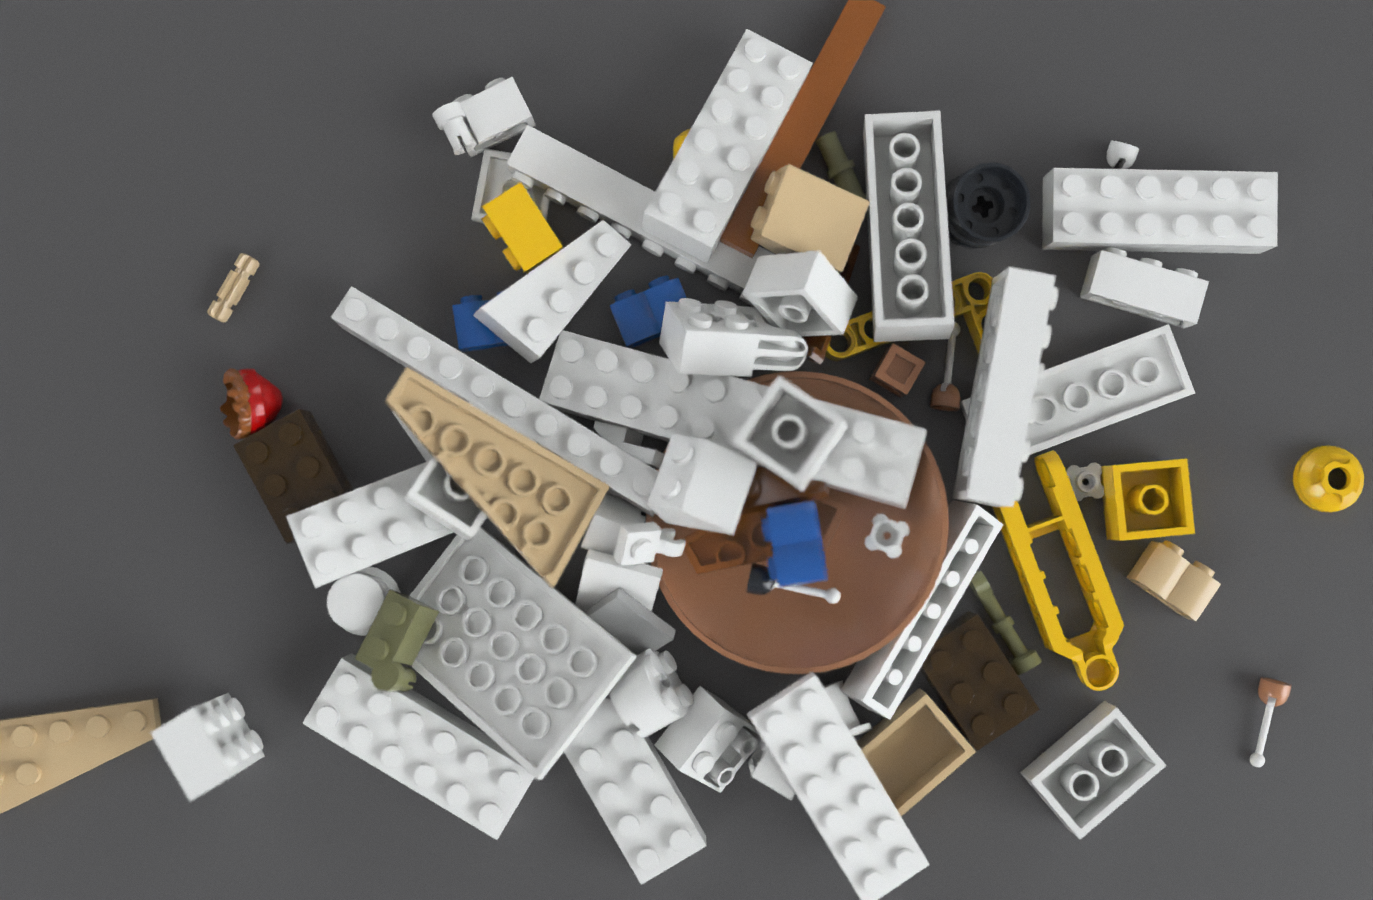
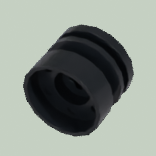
(1003, 200)

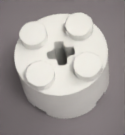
(651, 693)

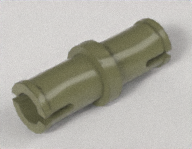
(838, 164)

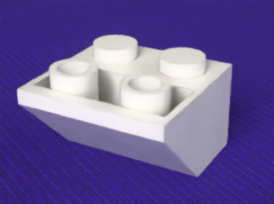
(709, 741)

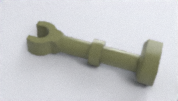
(1023, 658)

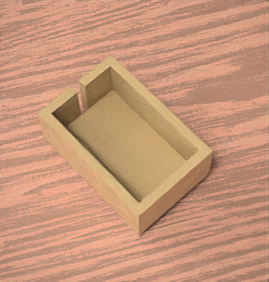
(914, 750)

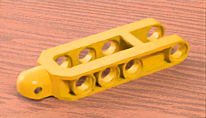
(1091, 650)

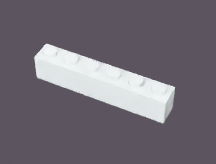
(886, 675)

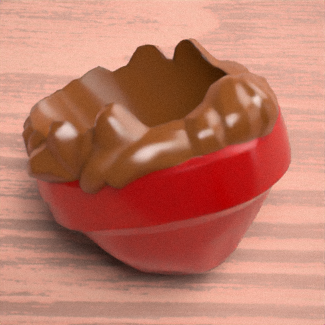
(250, 402)

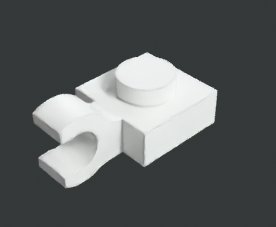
(641, 541)

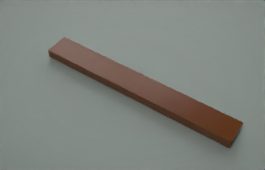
(807, 113)

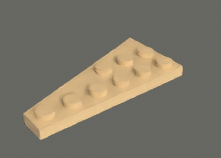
(517, 484)
(58, 746)

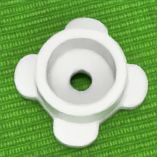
(1092, 474)
(882, 525)

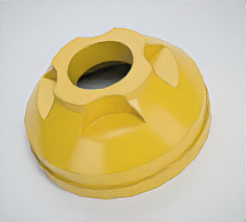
(1312, 483)

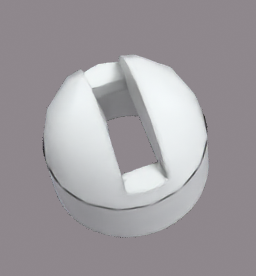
(1123, 152)

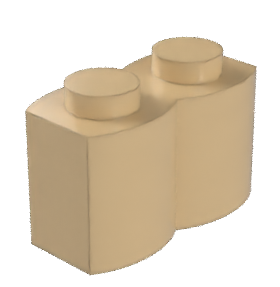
(1174, 580)

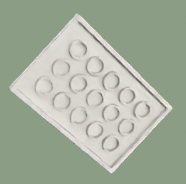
(514, 651)

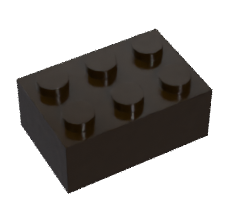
(292, 467)
(976, 681)

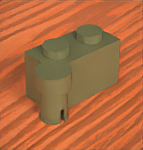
(396, 640)

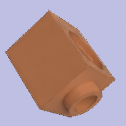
(897, 370)

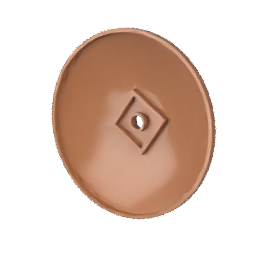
(877, 593)

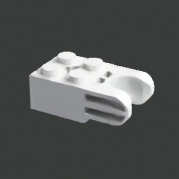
(726, 340)

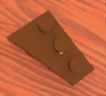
(719, 551)

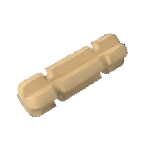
(233, 287)

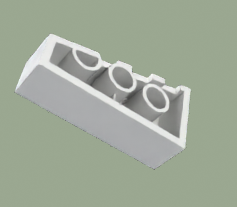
(548, 297)

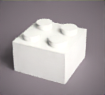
(801, 293)
(790, 433)

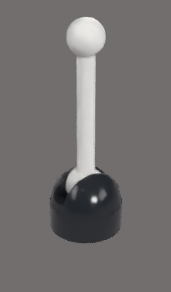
(761, 584)

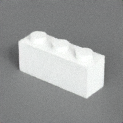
(1144, 287)

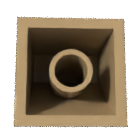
(808, 216)

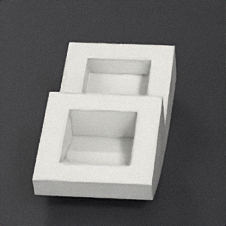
(629, 442)

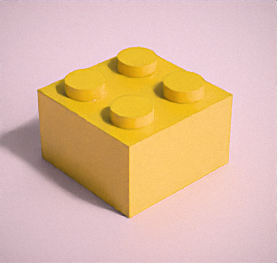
(522, 228)
(1147, 500)

